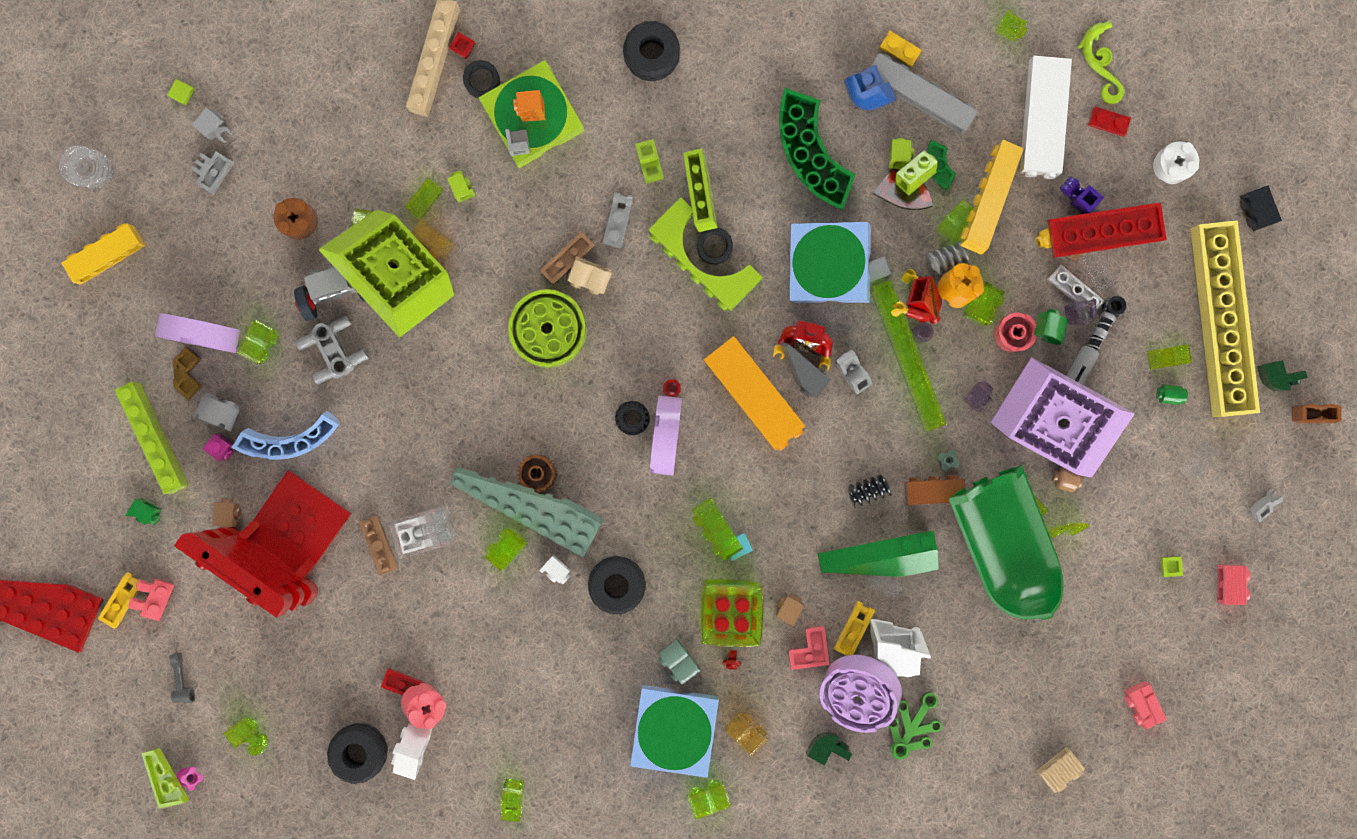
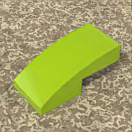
(649, 161)

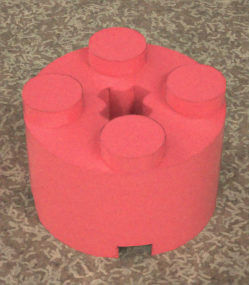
(1024, 338)
(423, 706)

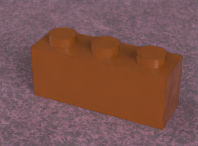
(932, 490)

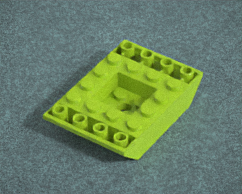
(397, 295)

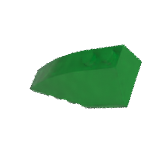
(887, 557)

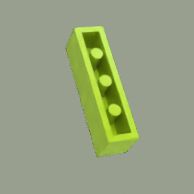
(700, 190)

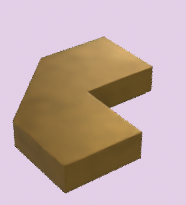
(182, 365)

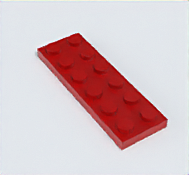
(1107, 230)

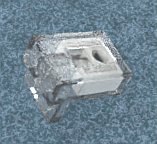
(435, 529)

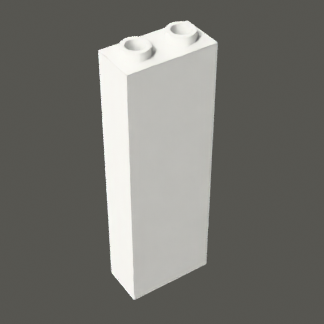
(1045, 116)

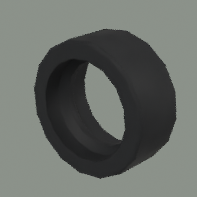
(471, 68)
(714, 260)

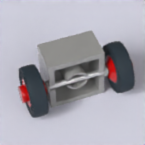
(321, 288)

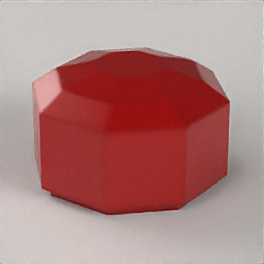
(671, 388)

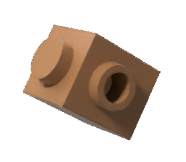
(226, 513)
(789, 608)

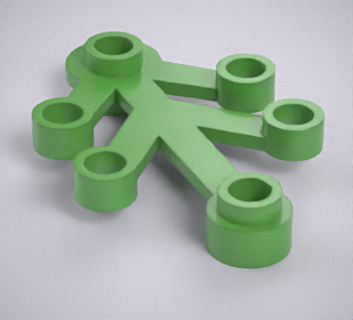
(913, 728)

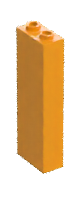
(754, 394)

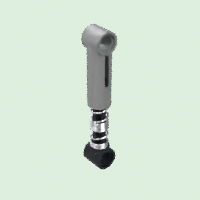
(1088, 353)

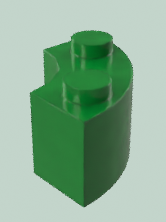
(1051, 327)

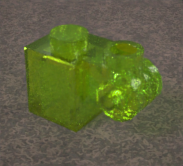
(246, 731)

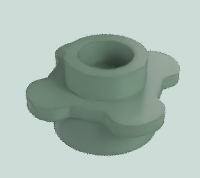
(953, 461)

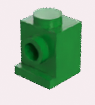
(144, 512)

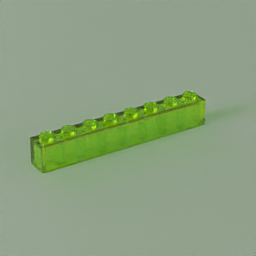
(908, 357)

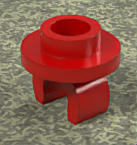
(731, 663)

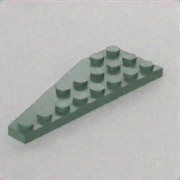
(553, 518)

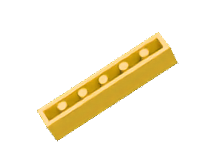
(991, 197)

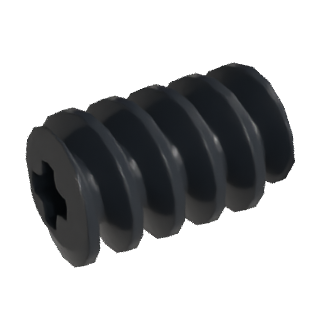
(868, 490)

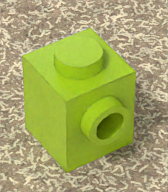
(900, 153)

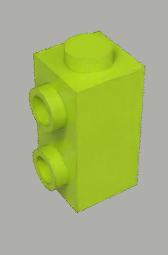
(916, 172)

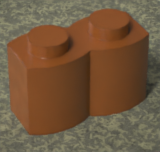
(1316, 413)

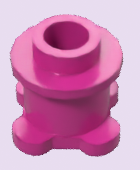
(189, 778)

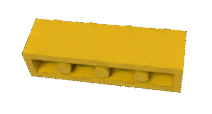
(103, 254)

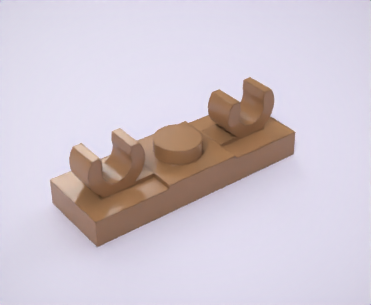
(378, 545)

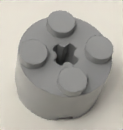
(217, 413)

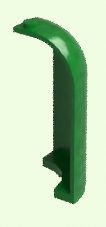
(1010, 545)

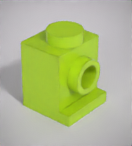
(460, 186)

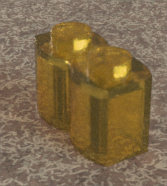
(746, 733)

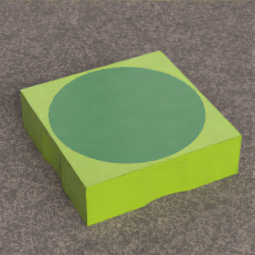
(560, 117)

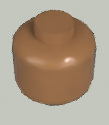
(1067, 480)

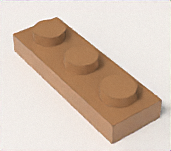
(563, 261)

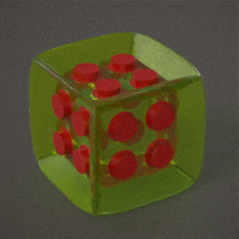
(731, 613)

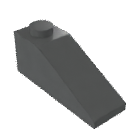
(805, 374)

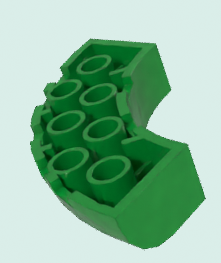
(807, 153)

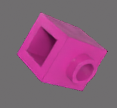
(219, 447)

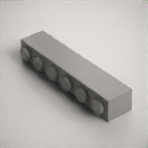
(924, 95)

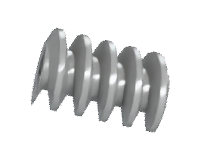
(947, 257)

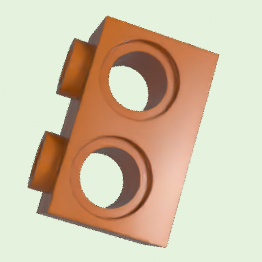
(529, 106)

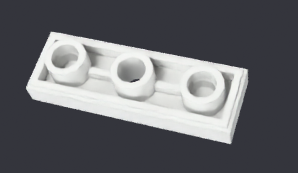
(1066, 282)

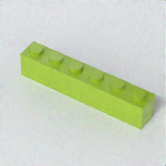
(151, 437)

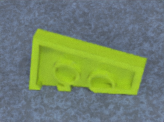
(163, 780)

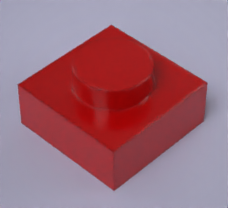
(462, 45)

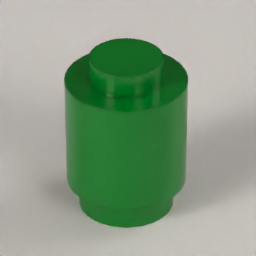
(1172, 394)

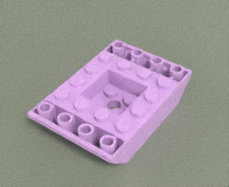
(1045, 397)

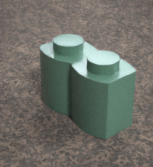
(678, 661)

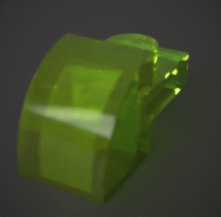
(512, 800)

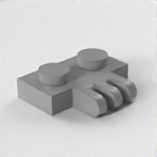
(212, 171)

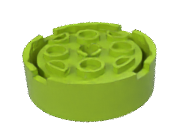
(561, 343)

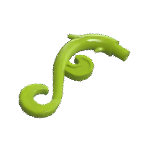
(1106, 57)

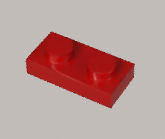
(1109, 121)
(398, 682)

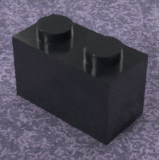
(1260, 208)

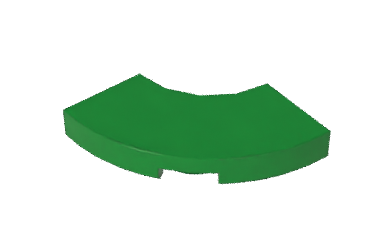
(944, 174)

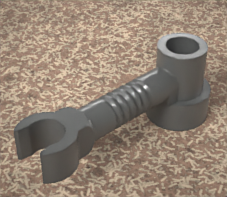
(181, 694)

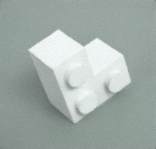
(410, 751)

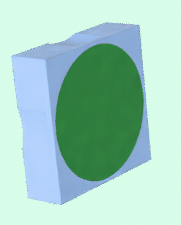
(830, 262)
(674, 731)

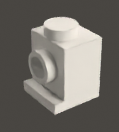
(556, 570)

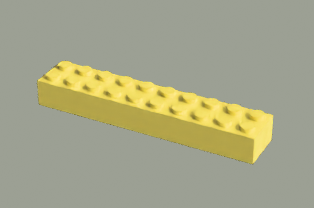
(1225, 319)

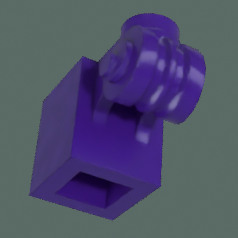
(1082, 199)

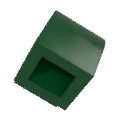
(1275, 377)
(824, 744)

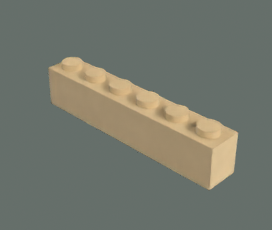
(433, 57)

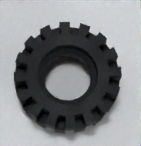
(632, 406)

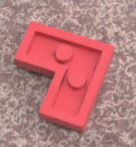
(814, 654)

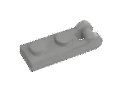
(618, 221)

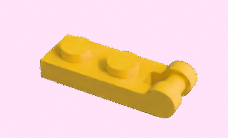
(118, 602)
(854, 629)

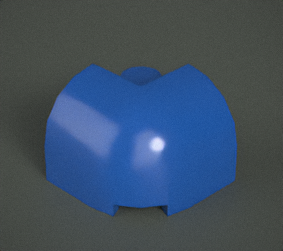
(869, 90)

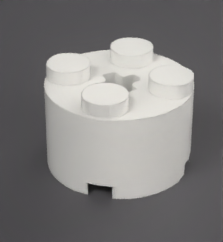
(1186, 159)

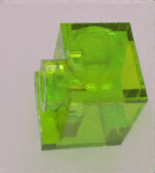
(1006, 30)

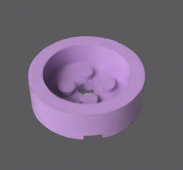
(197, 332)
(665, 435)
(864, 677)

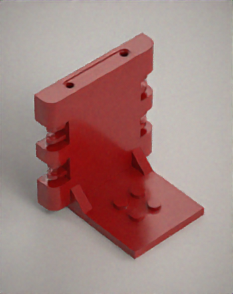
(275, 549)

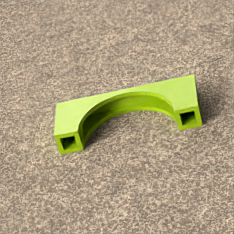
(726, 289)

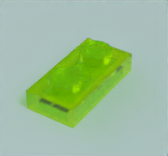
(424, 198)

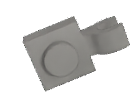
(1264, 507)

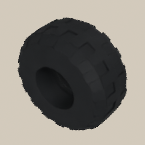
(647, 33)
(608, 602)
(370, 740)

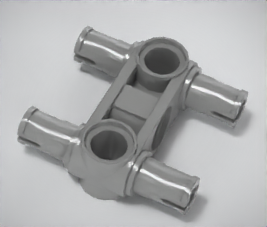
(332, 349)

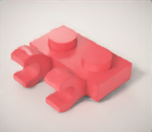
(156, 599)

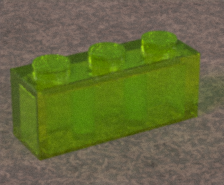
(716, 530)

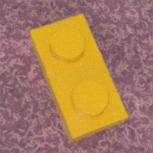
(900, 49)

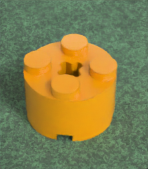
(961, 285)

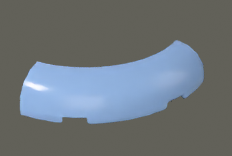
(278, 448)

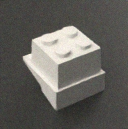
(898, 647)

